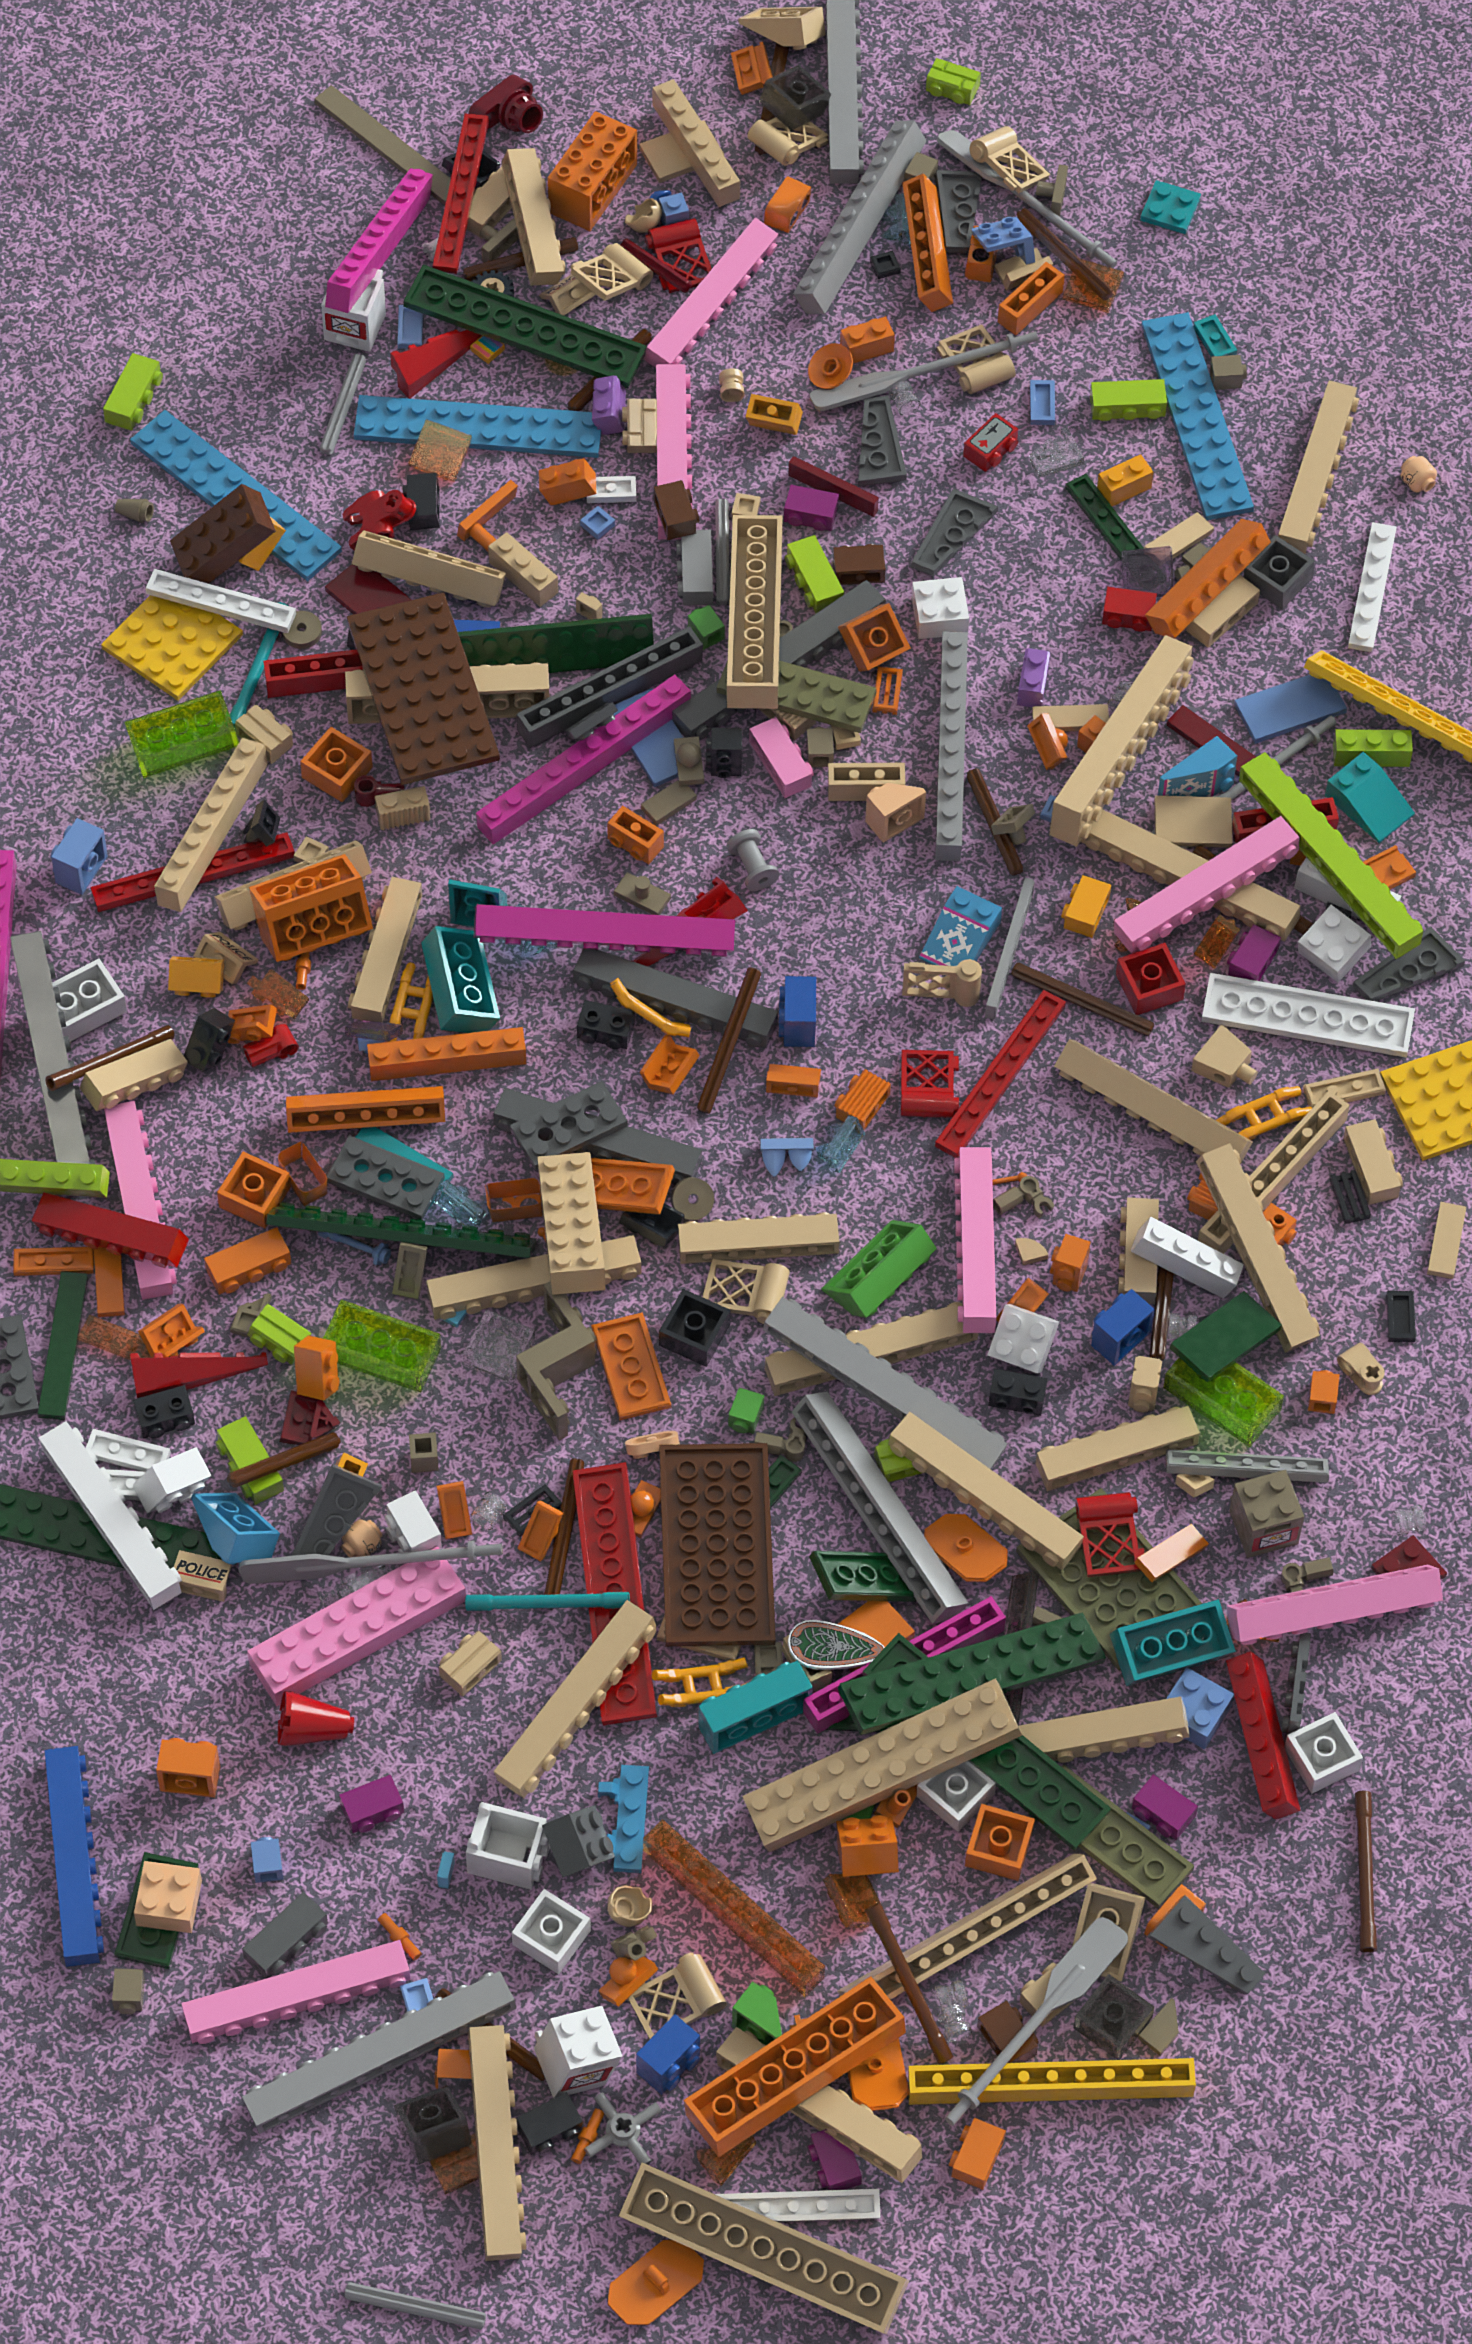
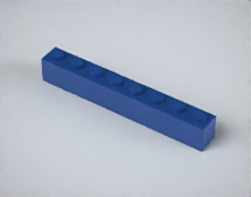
(72, 1856)

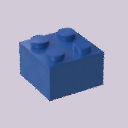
(798, 1011)
(1122, 1326)
(668, 2055)

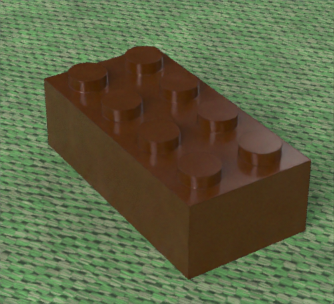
(223, 535)

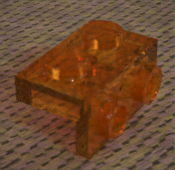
(280, 993)
(851, 1898)

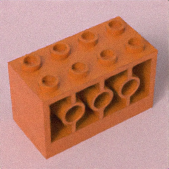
(592, 171)
(311, 908)

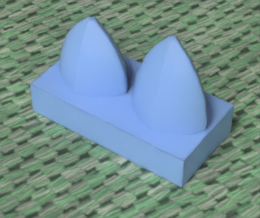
(775, 1149)

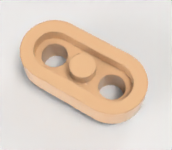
(643, 1445)

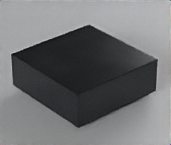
(885, 265)

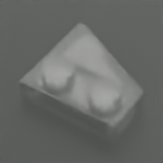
(1057, 455)
(352, 1583)

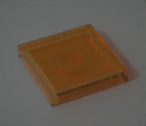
(1081, 294)
(440, 450)

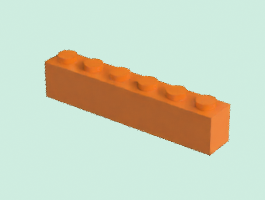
(927, 243)
(1208, 578)
(446, 1054)
(365, 1109)

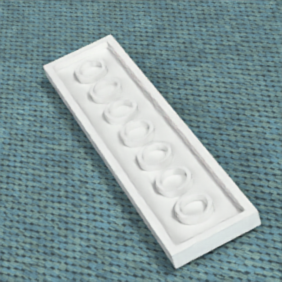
(1308, 1015)

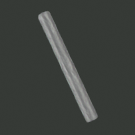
(342, 404)
(722, 552)
(415, 2305)

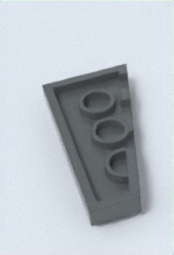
(958, 205)
(880, 447)
(954, 526)
(1417, 966)
(335, 1510)
(1297, 1675)
(1195, 1937)

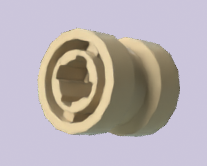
(731, 385)

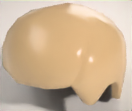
(646, 216)
(629, 1906)

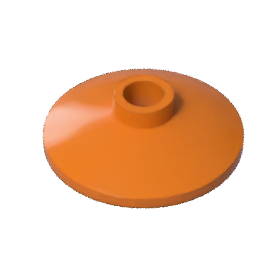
(825, 360)

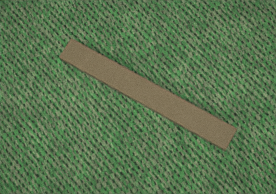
(380, 139)

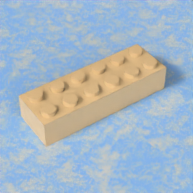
(571, 1223)

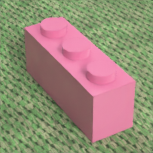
(781, 757)

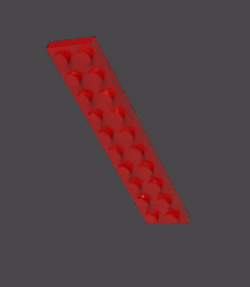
(613, 1566)

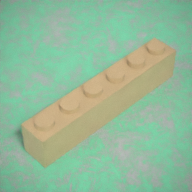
(696, 143)
(533, 216)
(428, 568)
(237, 904)
(386, 950)
(758, 1238)
(1117, 1447)
(1110, 1730)

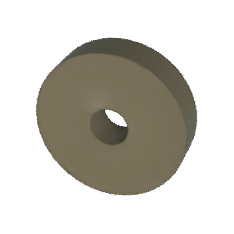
(305, 638)
(704, 1200)

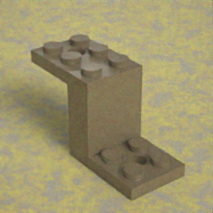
(556, 1360)

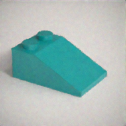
(1369, 797)
(464, 898)

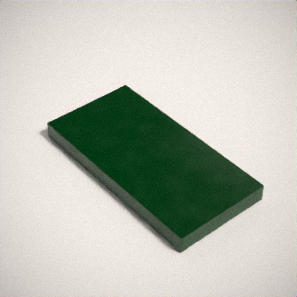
(1225, 1336)
(860, 1576)
(148, 1944)

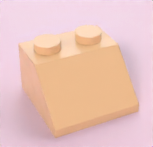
(894, 809)

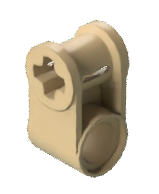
(1362, 1368)

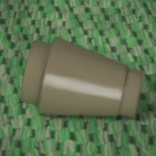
(136, 509)

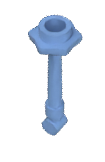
(380, 1253)

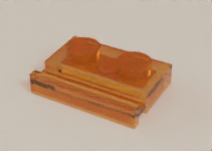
(457, 2167)

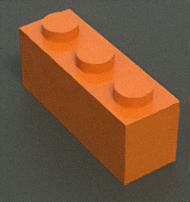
(1031, 298)
(248, 1261)

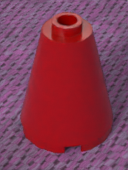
(311, 1721)

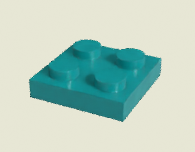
(1170, 207)

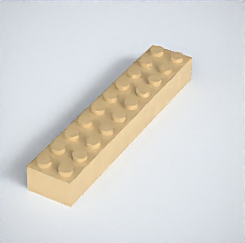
(754, 612)
(1121, 741)
(882, 1765)
(764, 2248)

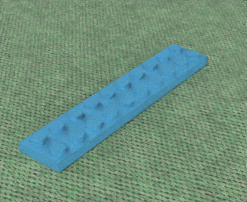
(1197, 416)
(489, 425)
(215, 476)

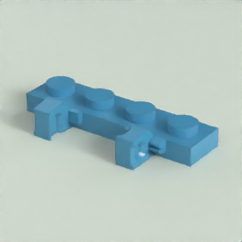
(631, 1797)

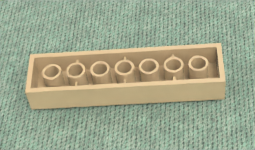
(501, 688)

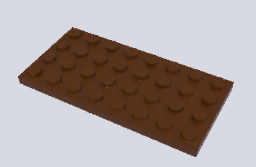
(423, 688)
(716, 1545)

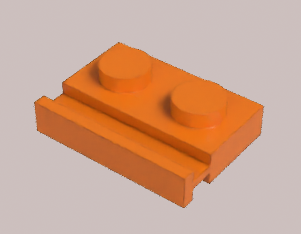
(751, 67)
(1391, 867)

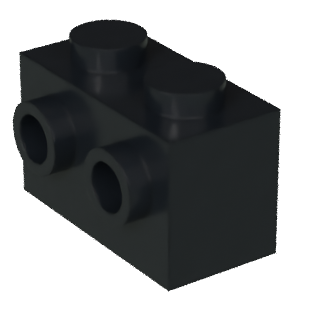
(425, 492)
(724, 752)
(605, 1025)
(209, 1039)
(1017, 1392)
(164, 1412)
(549, 2124)

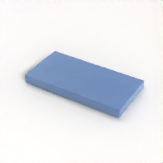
(1289, 707)
(656, 750)

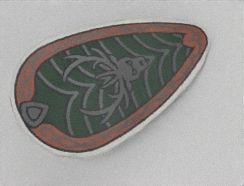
(831, 1646)

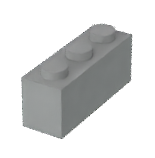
(695, 568)

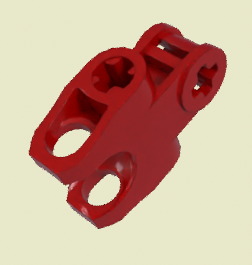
(379, 513)

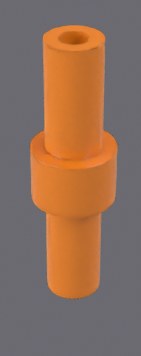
(302, 968)
(399, 1933)
(587, 2135)

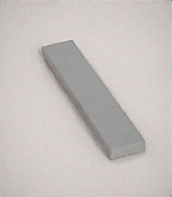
(1009, 948)
(1245, 1465)

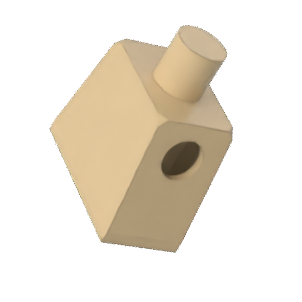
(1224, 1059)

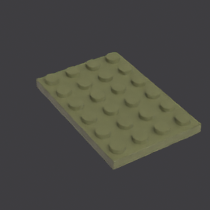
(1109, 1599)

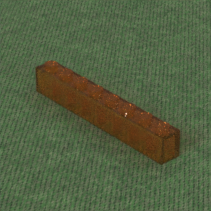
(734, 1908)

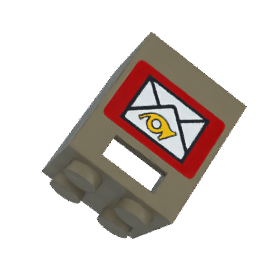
(1266, 1513)

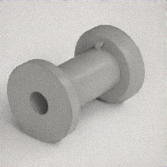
(759, 873)

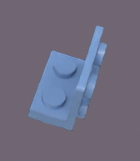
(1006, 233)

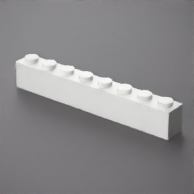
(110, 1515)

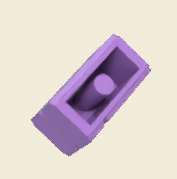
(607, 405)
(1033, 678)

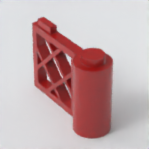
(676, 238)
(927, 1098)
(1106, 1512)

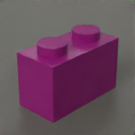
(811, 508)
(1254, 954)
(372, 1804)
(1164, 1808)
(836, 2162)

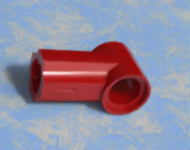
(267, 1048)

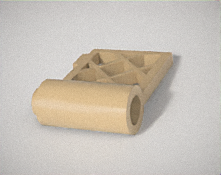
(780, 143)
(999, 147)
(620, 266)
(984, 370)
(961, 982)
(766, 1288)
(695, 1983)

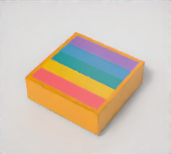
(487, 348)

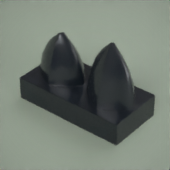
(263, 825)

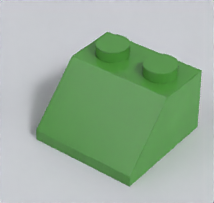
(757, 2013)

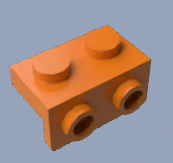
(252, 1023)
(668, 1066)
(170, 1332)

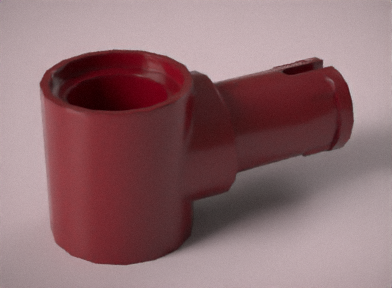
(374, 787)

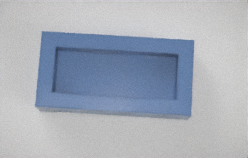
(1042, 402)

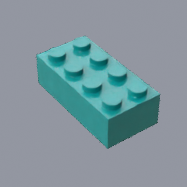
(460, 980)
(1172, 1642)
(754, 1706)

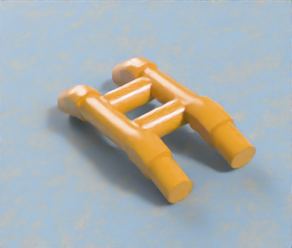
(630, 1002)
(400, 1011)
(1272, 1101)
(687, 1676)

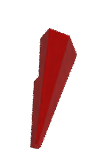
(424, 363)
(717, 903)
(188, 1369)

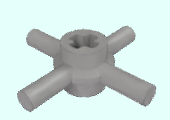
(624, 2121)

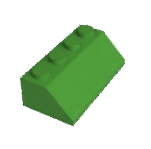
(880, 1268)

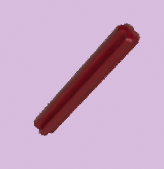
(657, 266)

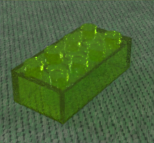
(182, 733)
(383, 1345)
(1231, 1400)

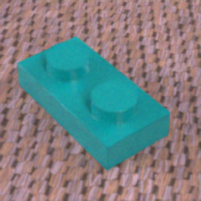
(1214, 337)

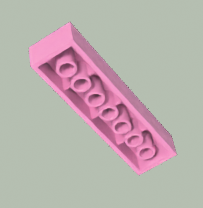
(355, 1626)

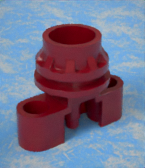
(510, 105)

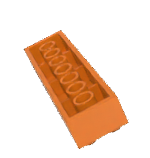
(794, 2066)

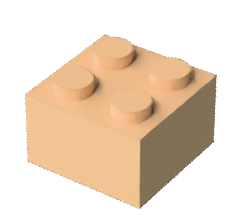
(167, 1897)

